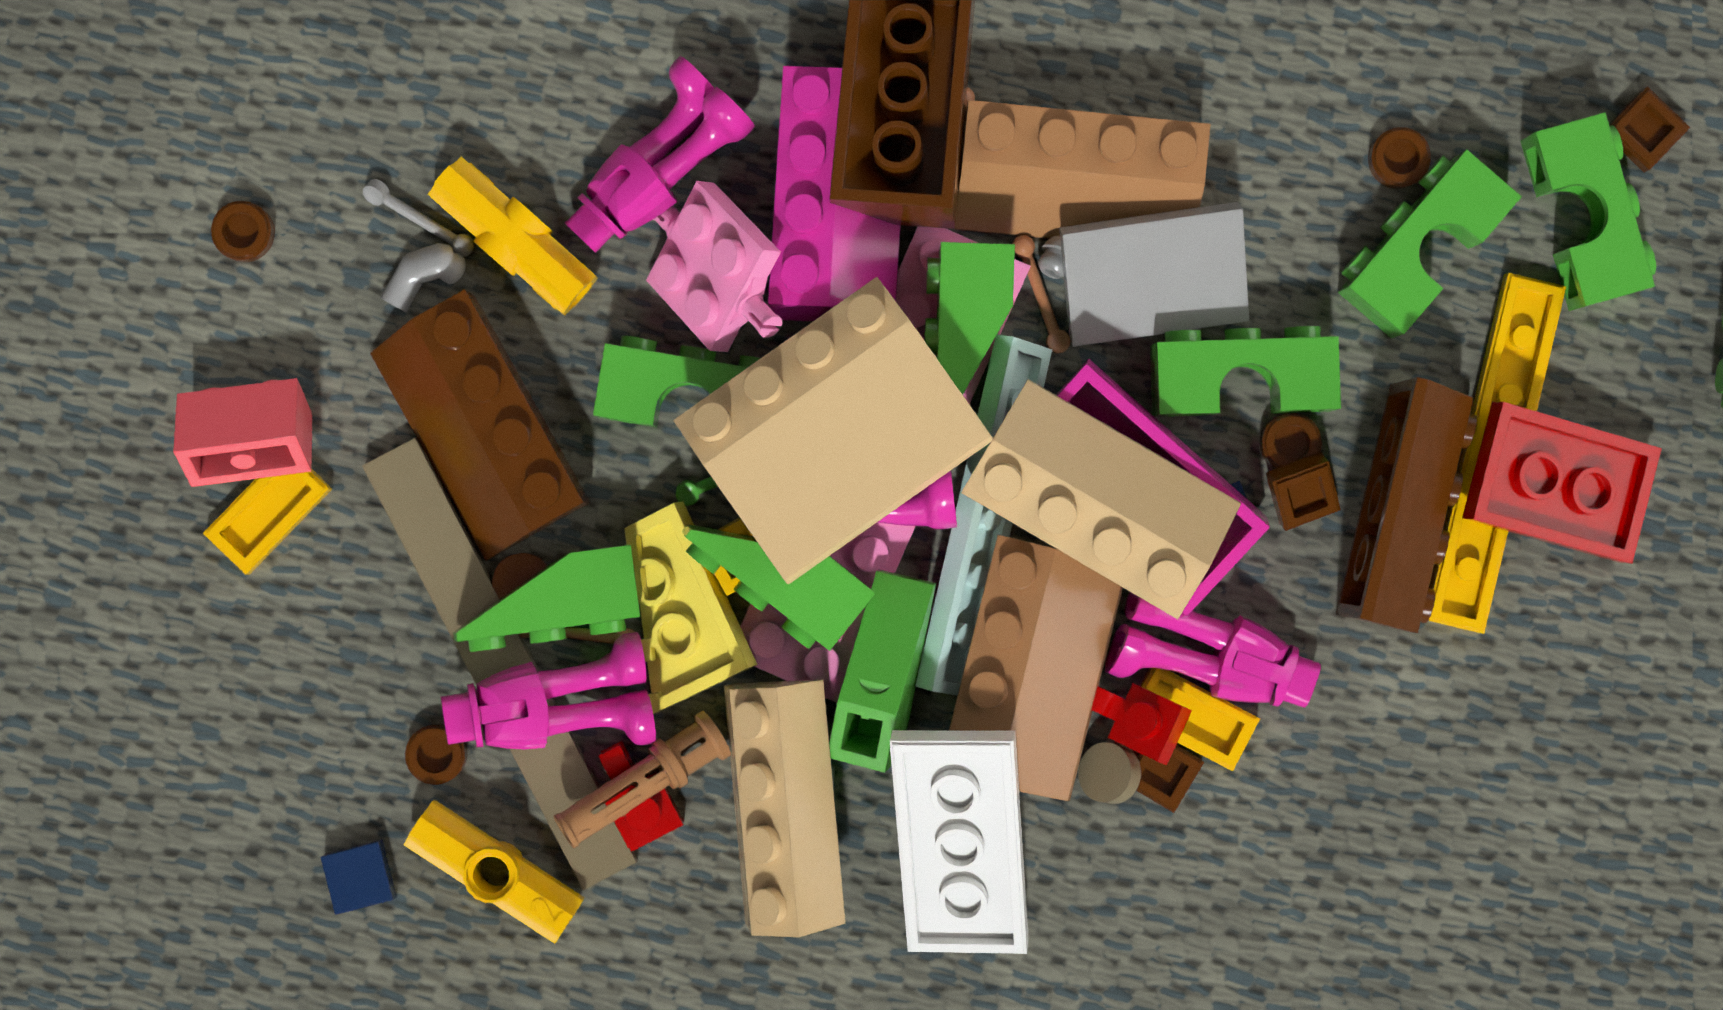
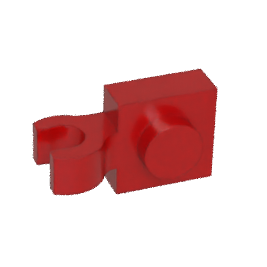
(1143, 721)
(649, 819)

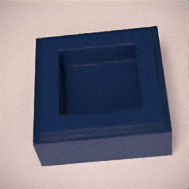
(358, 877)

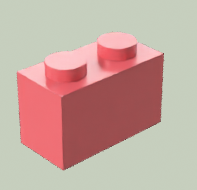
(243, 432)

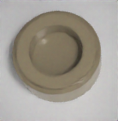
(1109, 773)

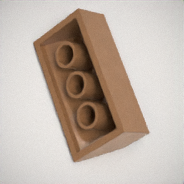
(1064, 168)
(1038, 659)

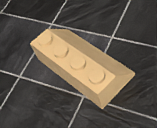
(1102, 499)
(784, 807)

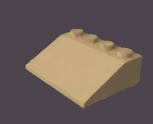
(833, 430)

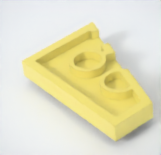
(685, 614)

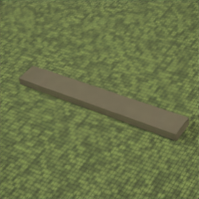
(461, 591)

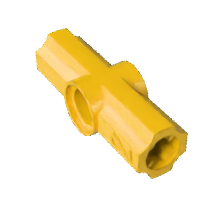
(512, 235)
(459, 850)

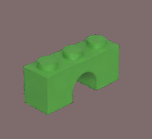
(1585, 162)
(1459, 200)
(1297, 368)
(638, 378)

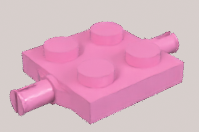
(715, 268)

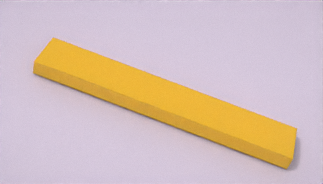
(1511, 374)

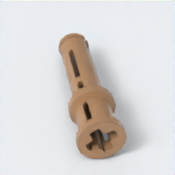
(579, 823)

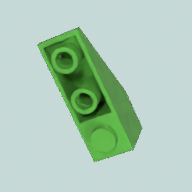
(972, 303)
(572, 591)
(816, 604)
(882, 671)

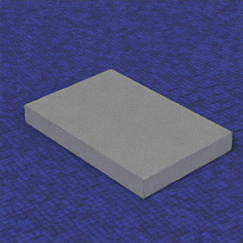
(1155, 273)

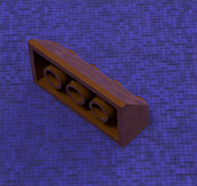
(903, 110)
(478, 424)
(1407, 504)

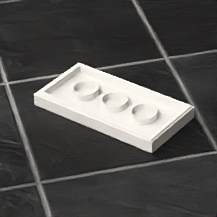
(960, 840)

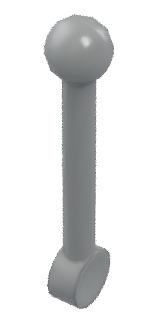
(377, 193)

